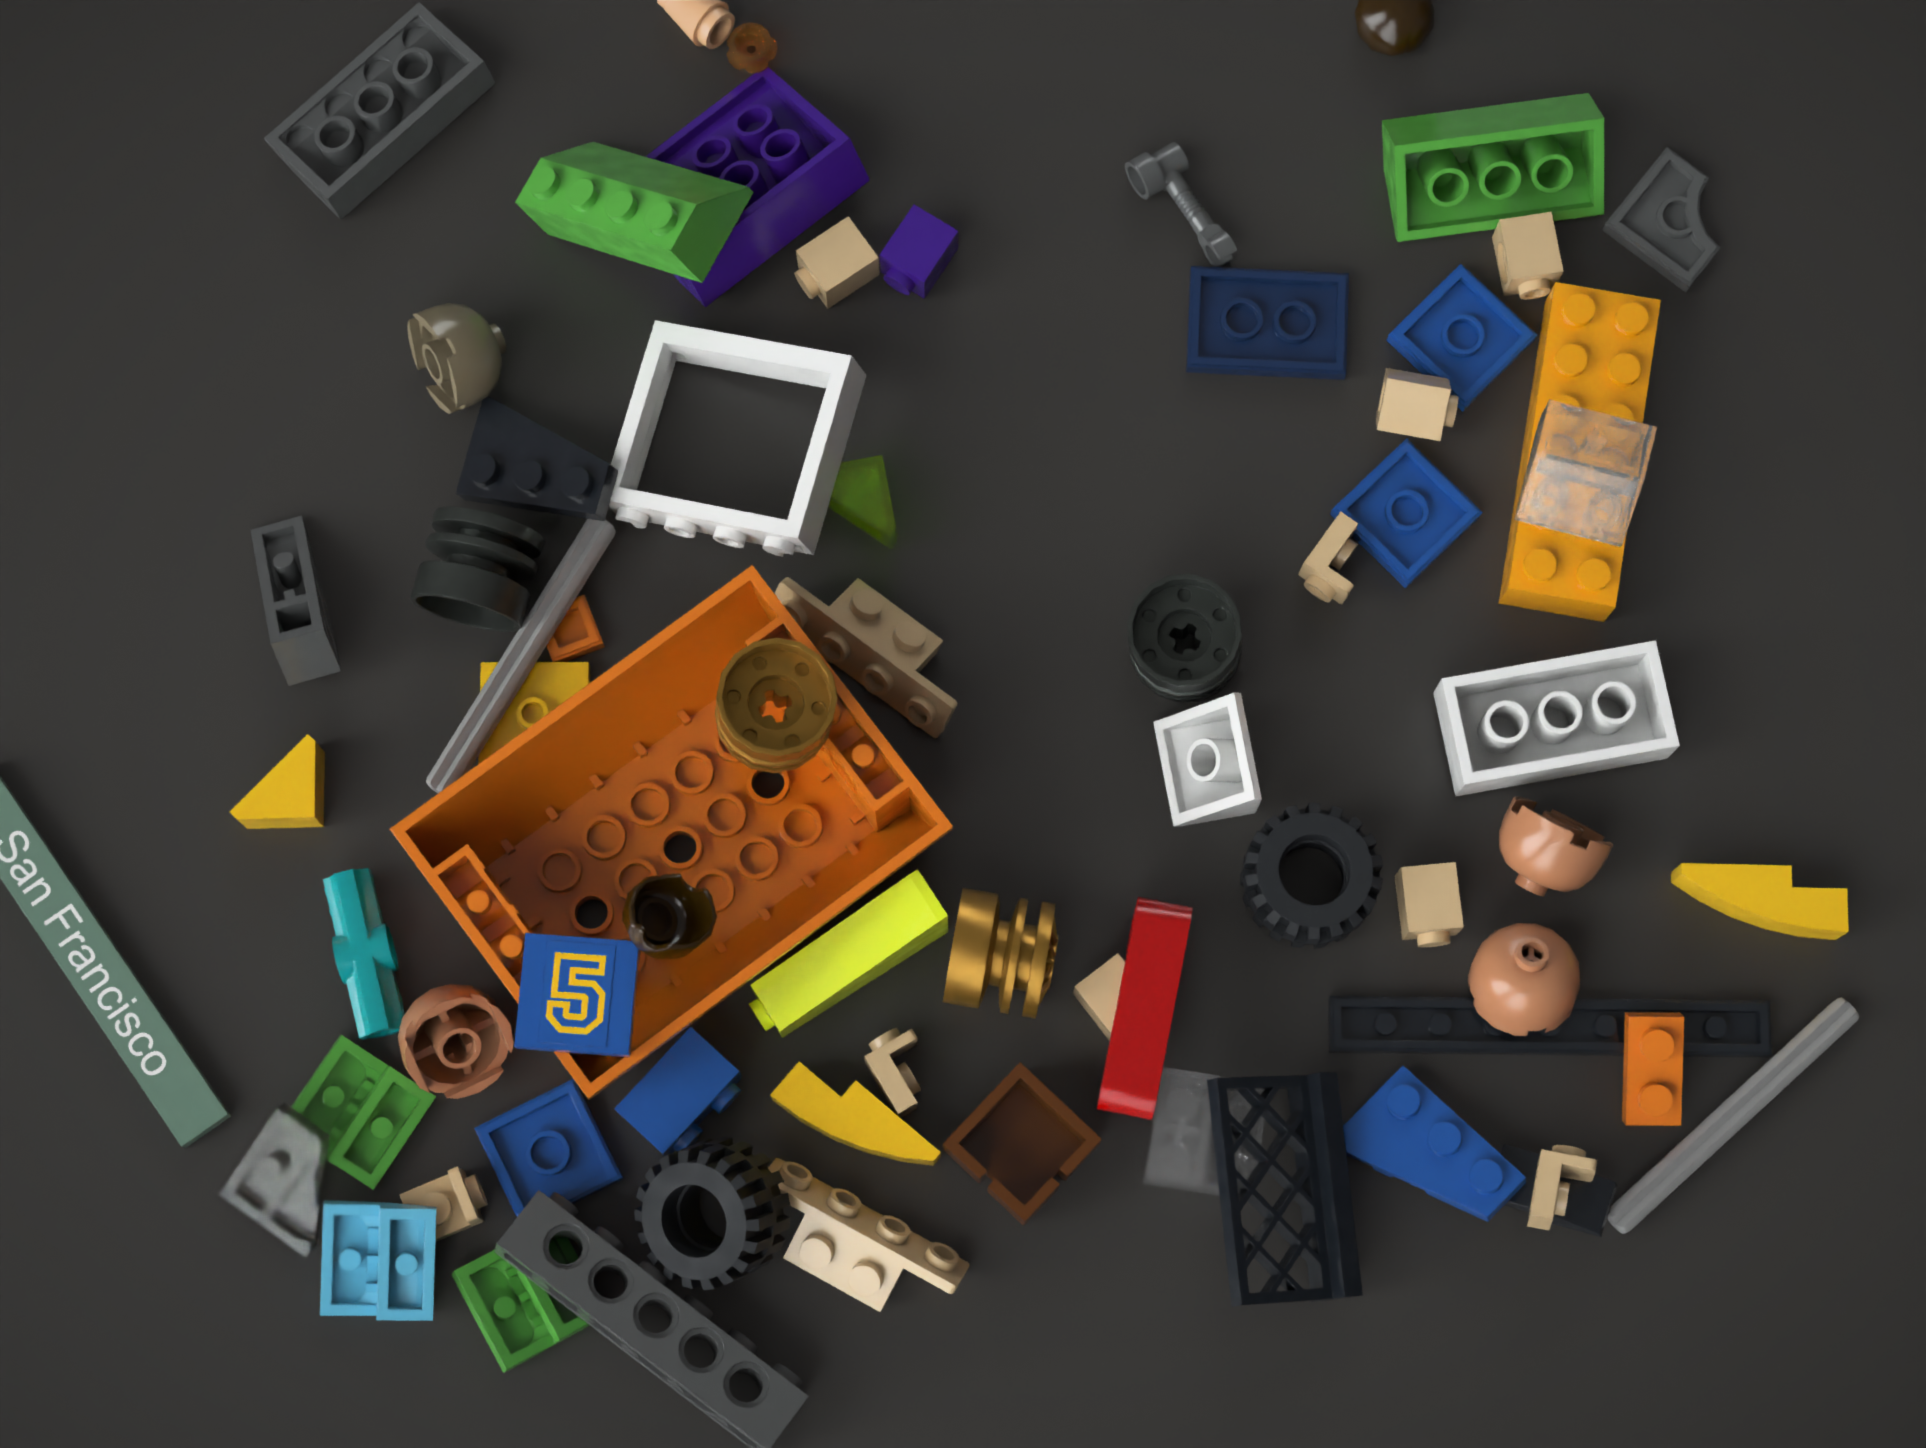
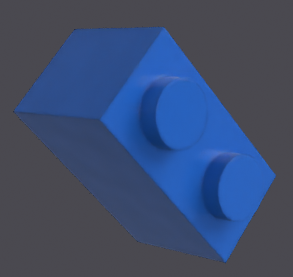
(681, 1094)

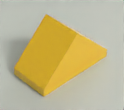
(289, 793)

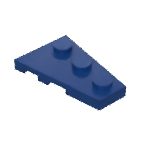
(1425, 1143)

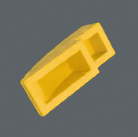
(1766, 898)
(853, 1119)

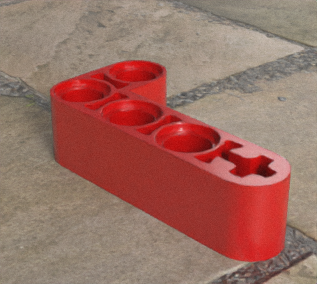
(1145, 1008)

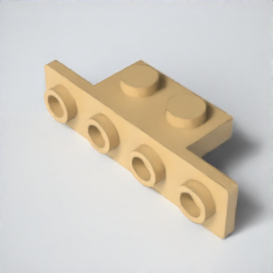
(875, 647)
(858, 1246)

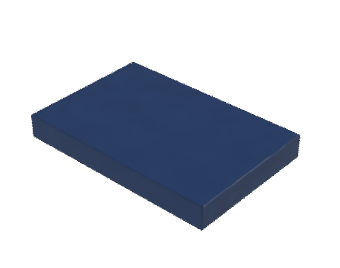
(1267, 322)

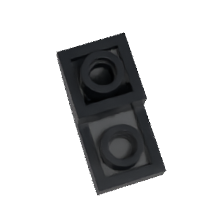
(1586, 1203)

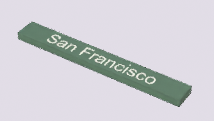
(104, 978)

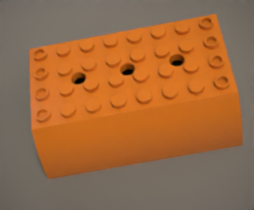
(627, 765)

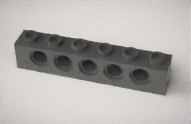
(553, 1217)

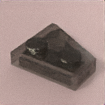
(284, 1179)

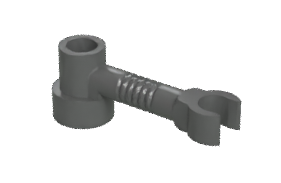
(1163, 172)

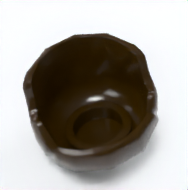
(1394, 25)
(668, 916)

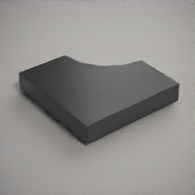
(1664, 222)

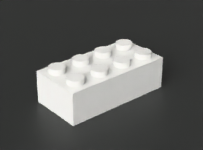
(1555, 718)

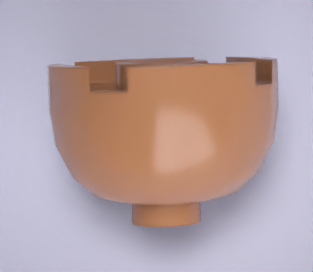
(1549, 848)
(1524, 979)
(454, 1040)

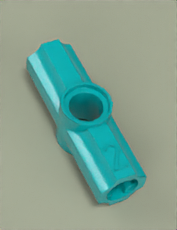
(364, 953)

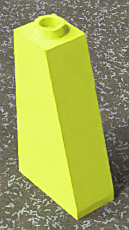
(850, 955)

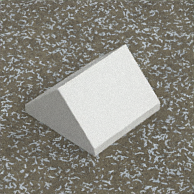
(1208, 762)

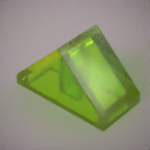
(864, 498)

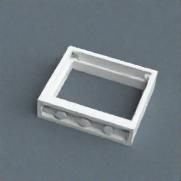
(751, 356)

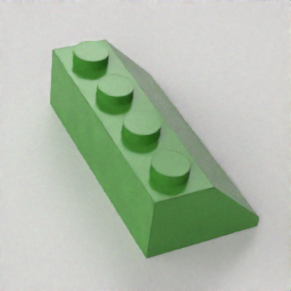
(1494, 164)
(634, 207)

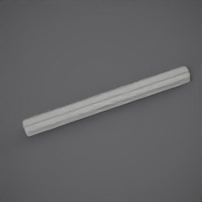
(521, 654)
(1732, 1115)

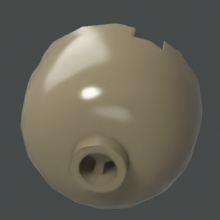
(458, 352)

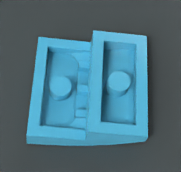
(378, 1260)

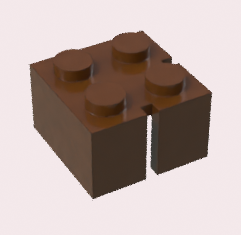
(1021, 1143)

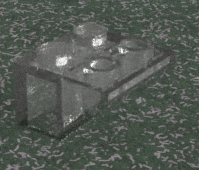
(1585, 472)
(1182, 1135)

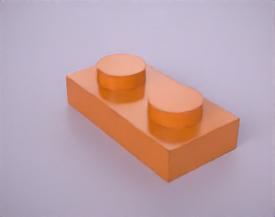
(1653, 1068)

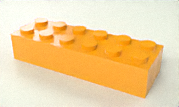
(1599, 358)

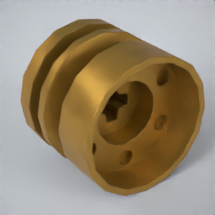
(789, 677)
(1000, 953)

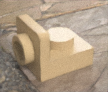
(1333, 550)
(894, 1081)
(1549, 1193)
(455, 1198)

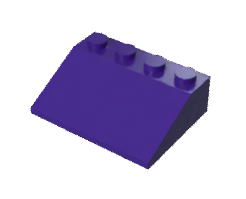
(780, 150)

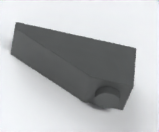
(294, 601)

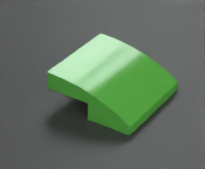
(363, 1109)
(513, 1310)

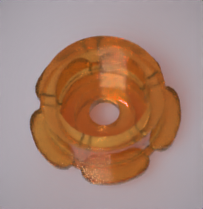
(751, 35)

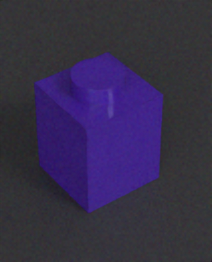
(918, 252)

